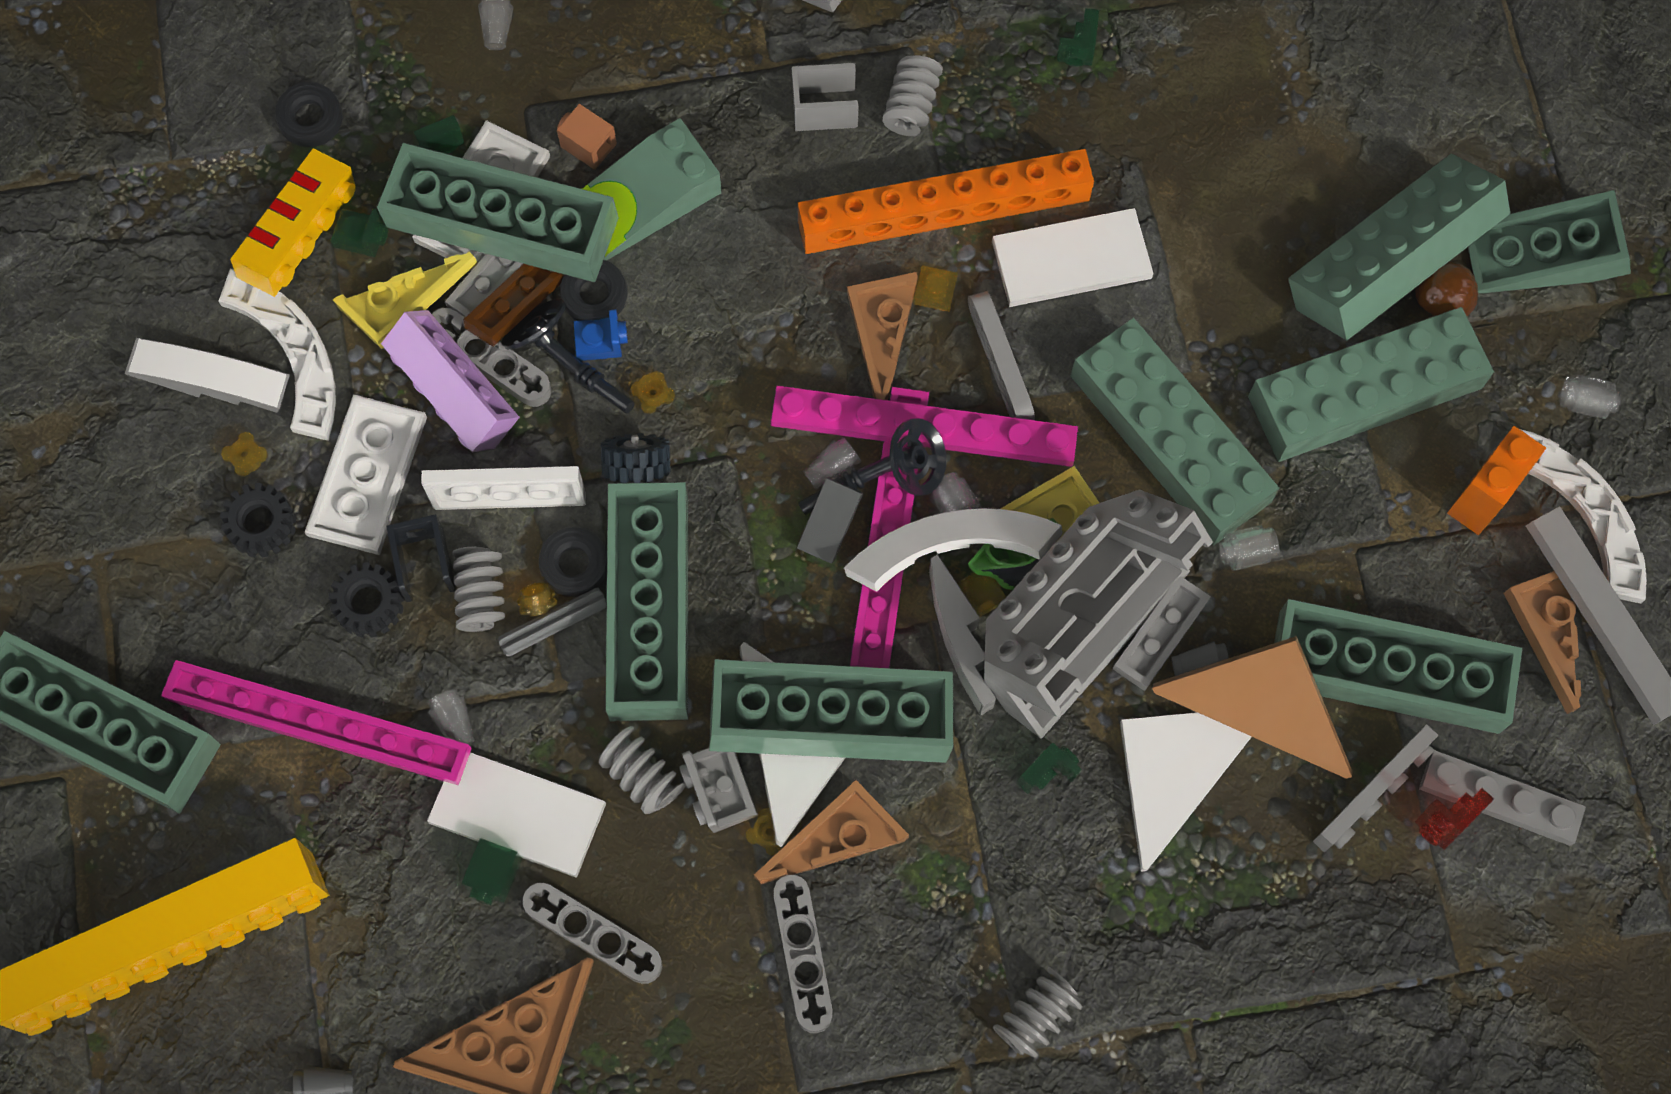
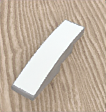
(207, 374)
(956, 623)

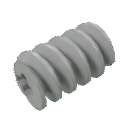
(912, 95)
(477, 588)
(639, 773)
(1039, 1014)

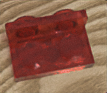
(1444, 825)

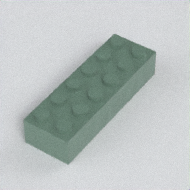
(498, 212)
(1399, 246)
(1370, 384)
(1173, 430)
(647, 602)
(1405, 666)
(831, 711)
(101, 725)

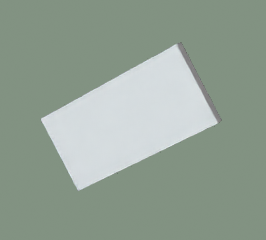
(498, 149)
(1072, 257)
(366, 474)
(504, 487)
(519, 813)

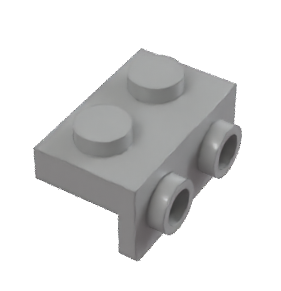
(719, 788)

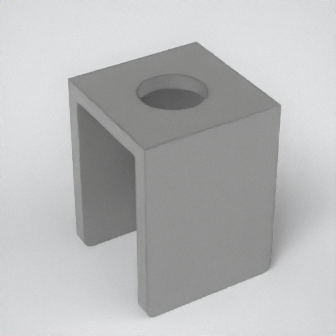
(823, 80)

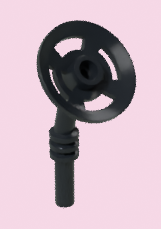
(538, 330)
(905, 458)

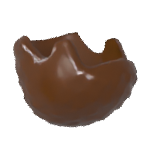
(1448, 289)

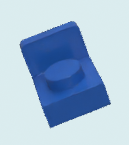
(600, 337)

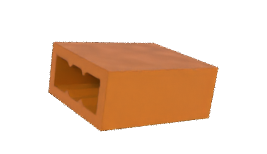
(1496, 480)

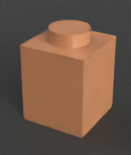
(586, 136)

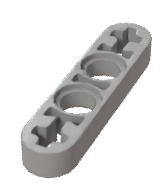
(491, 355)
(1000, 356)
(590, 936)
(802, 953)

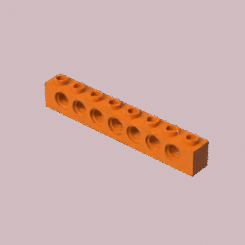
(945, 201)

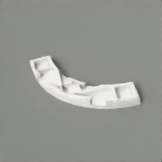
(303, 346)
(1603, 514)
(950, 532)

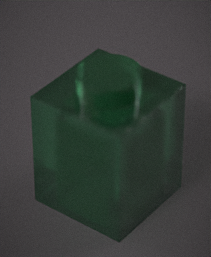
(491, 872)

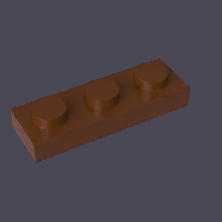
(511, 302)

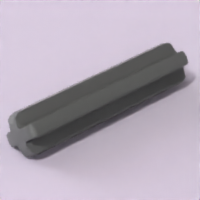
(552, 622)

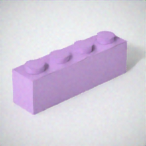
(449, 380)

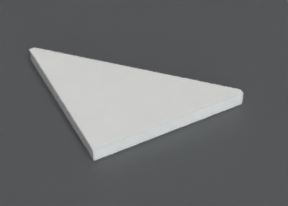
(1171, 770)
(791, 780)

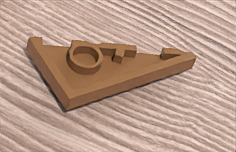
(881, 319)
(1548, 622)
(843, 830)

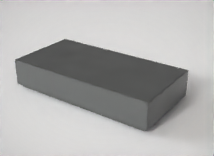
(830, 520)

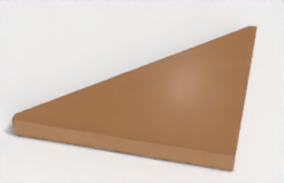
(1266, 697)
(511, 1045)

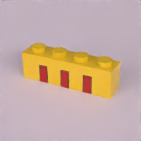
(294, 223)

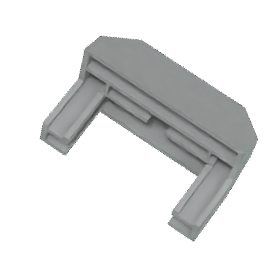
(1085, 603)

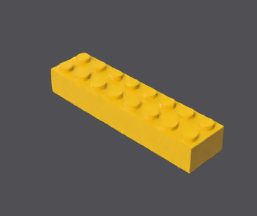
(159, 937)

